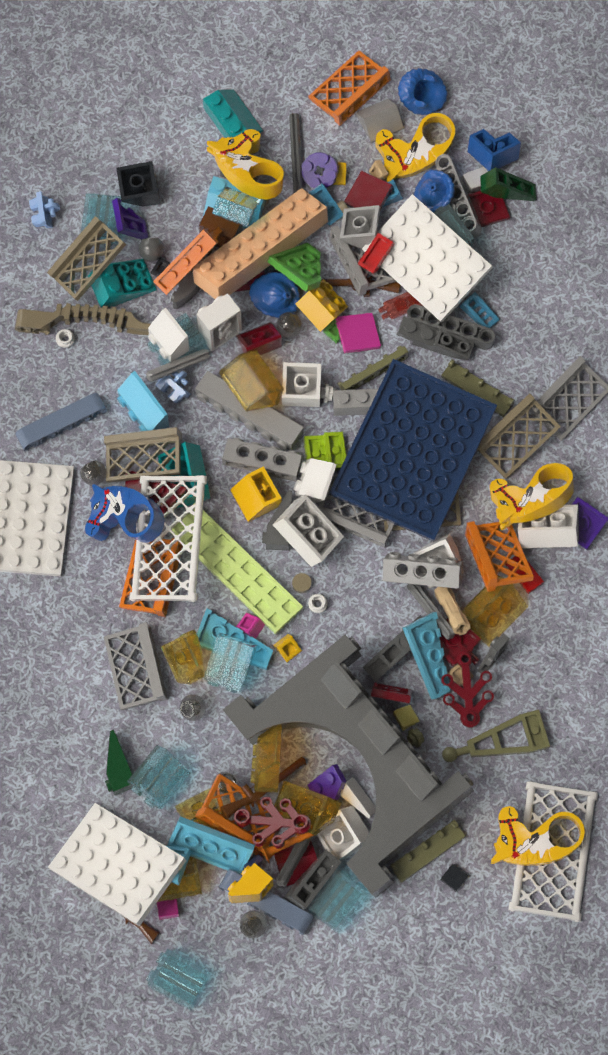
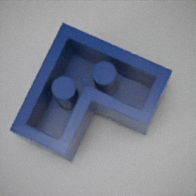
(492, 151)

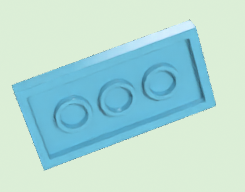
(211, 845)

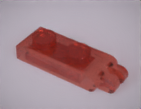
(398, 306)

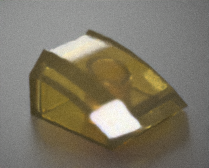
(185, 658)

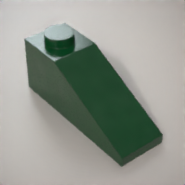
(507, 186)
(117, 767)

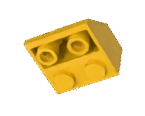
(322, 305)
(256, 494)
(251, 887)

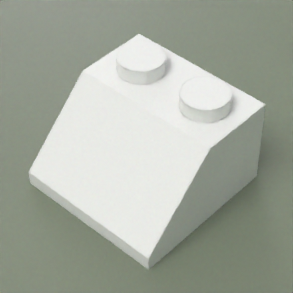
(168, 336)
(314, 479)
(345, 834)

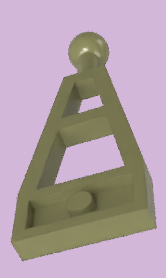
(533, 729)

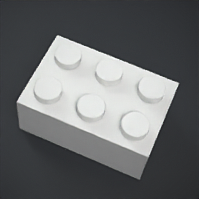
(219, 321)
(308, 530)

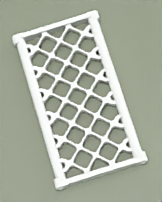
(195, 544)
(528, 814)

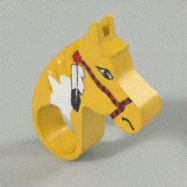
(412, 158)
(240, 167)
(534, 501)
(528, 848)

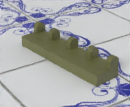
(373, 370)
(467, 381)
(427, 851)

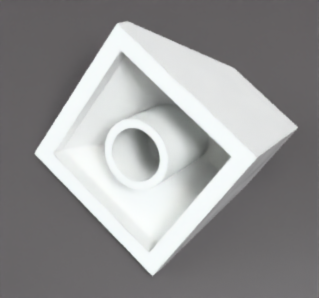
(443, 548)

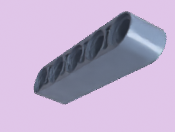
(60, 420)
(274, 906)

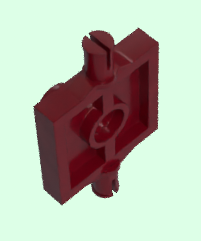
(459, 644)

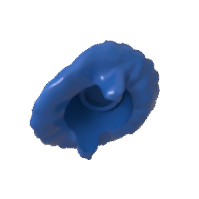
(422, 91)
(435, 189)
(274, 294)

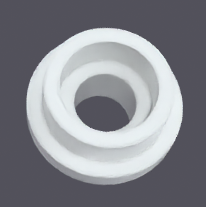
(63, 333)
(326, 393)
(317, 597)

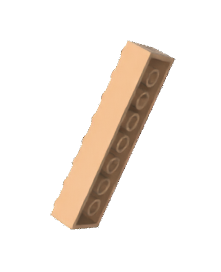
(250, 250)

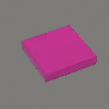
(358, 333)

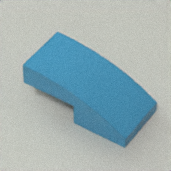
(322, 195)

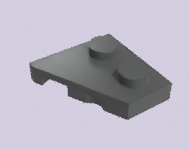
(497, 648)

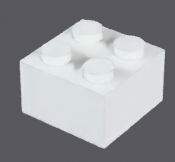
(301, 384)

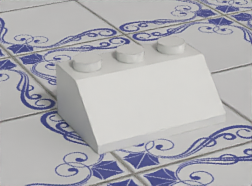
(553, 530)

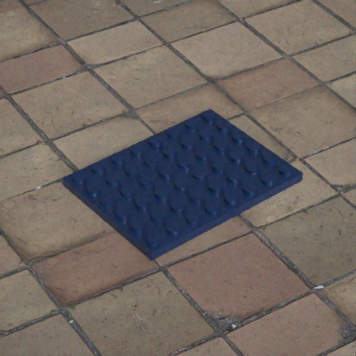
(413, 450)

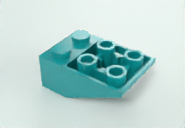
(122, 282)

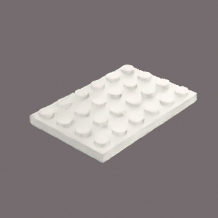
(430, 259)
(34, 516)
(117, 864)

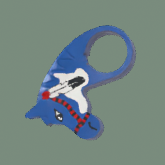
(122, 506)

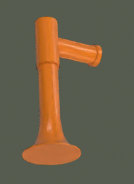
(271, 850)

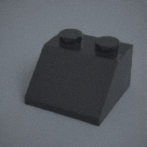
(138, 184)

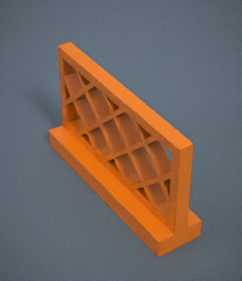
(363, 93)
(187, 260)
(484, 556)
(160, 607)
(225, 826)

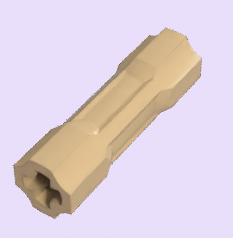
(456, 618)

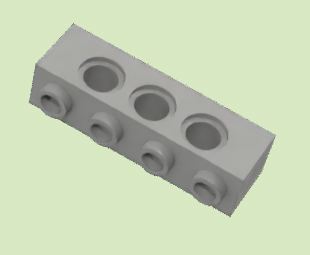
(251, 463)
(393, 572)

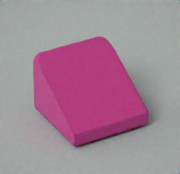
(251, 625)
(167, 909)

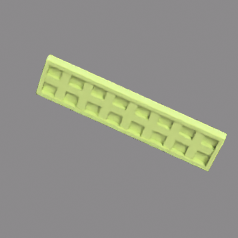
(241, 574)

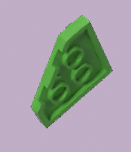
(299, 265)

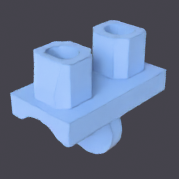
(46, 210)
(178, 392)

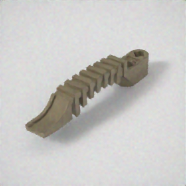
(39, 321)

